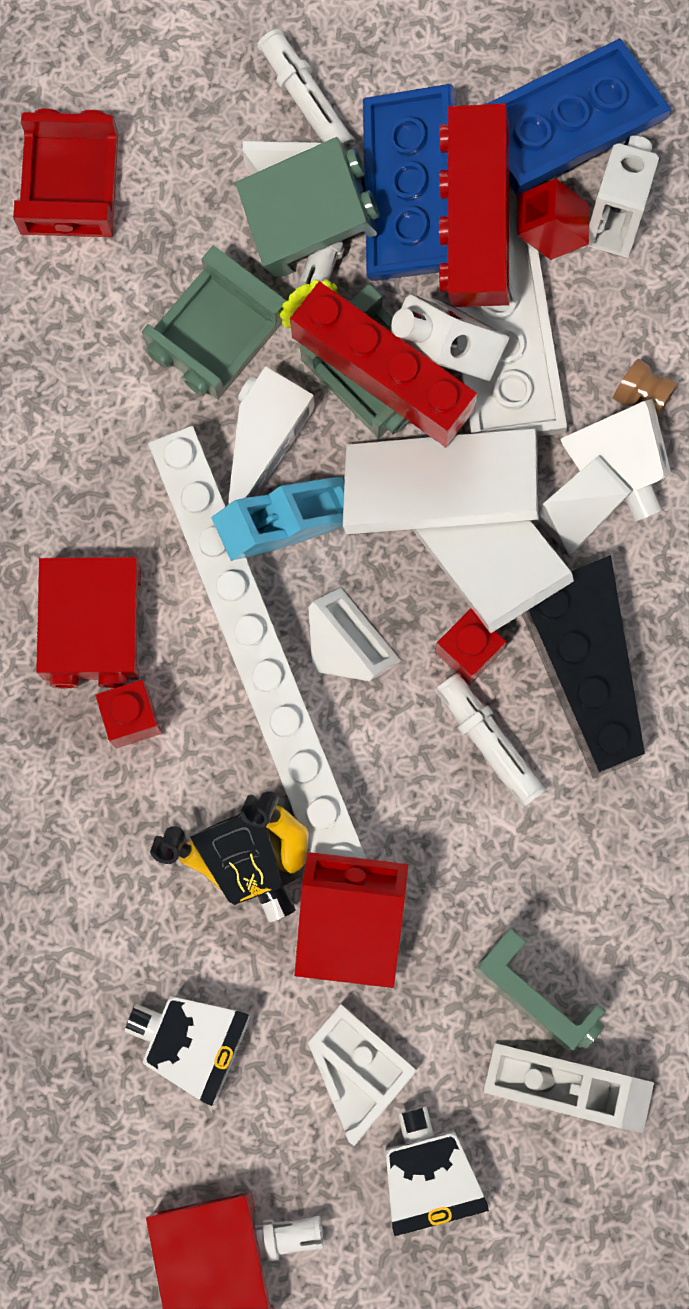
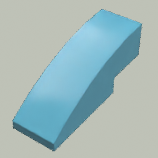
(281, 518)

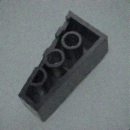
(589, 666)

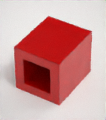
(553, 219)
(469, 647)
(128, 714)

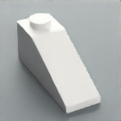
(267, 424)
(569, 1088)

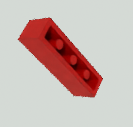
(476, 205)
(382, 364)

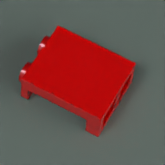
(67, 174)
(88, 621)
(350, 919)
(209, 1255)

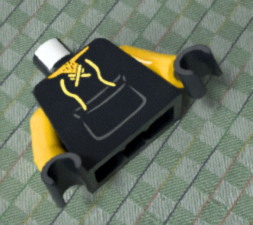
(245, 853)

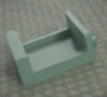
(307, 204)
(215, 325)
(363, 405)
(530, 1003)

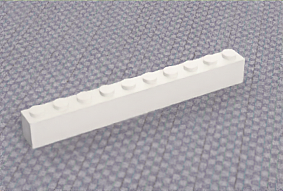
(255, 649)

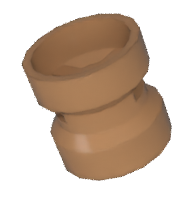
(641, 385)

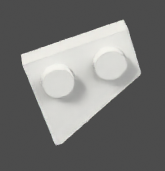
(357, 1071)

